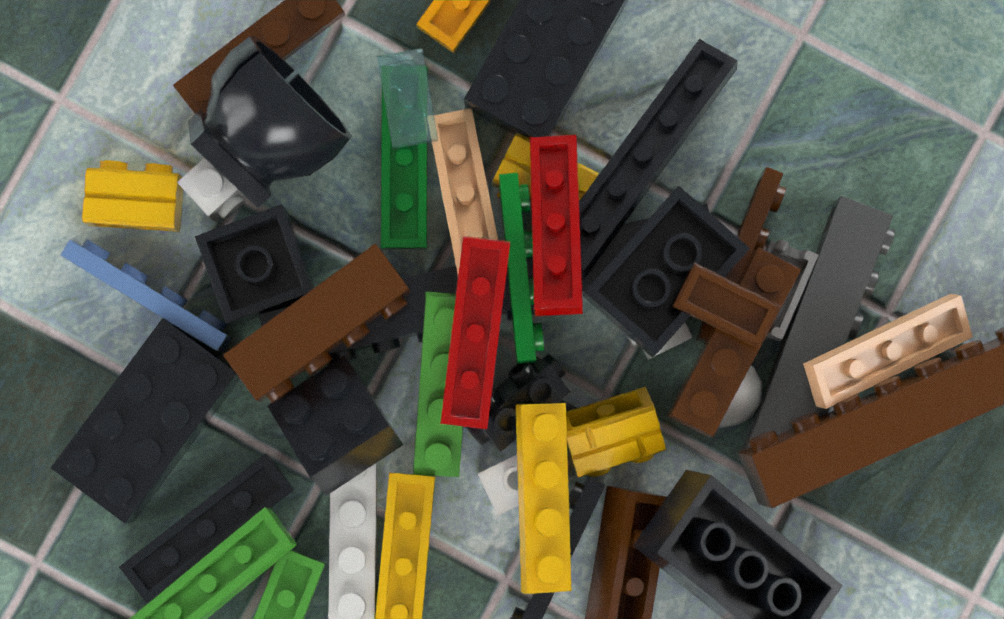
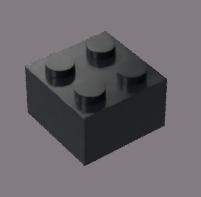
(255, 265)
(335, 425)

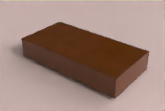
(726, 305)

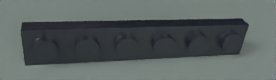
(650, 147)

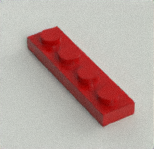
(556, 226)
(475, 332)

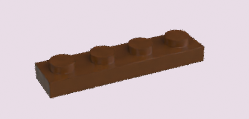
(282, 29)
(765, 198)

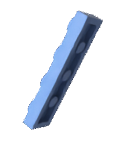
(132, 284)

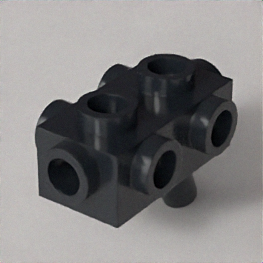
(526, 384)

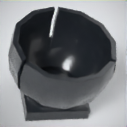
(263, 126)

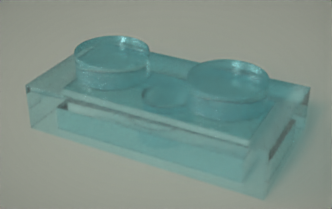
(407, 98)

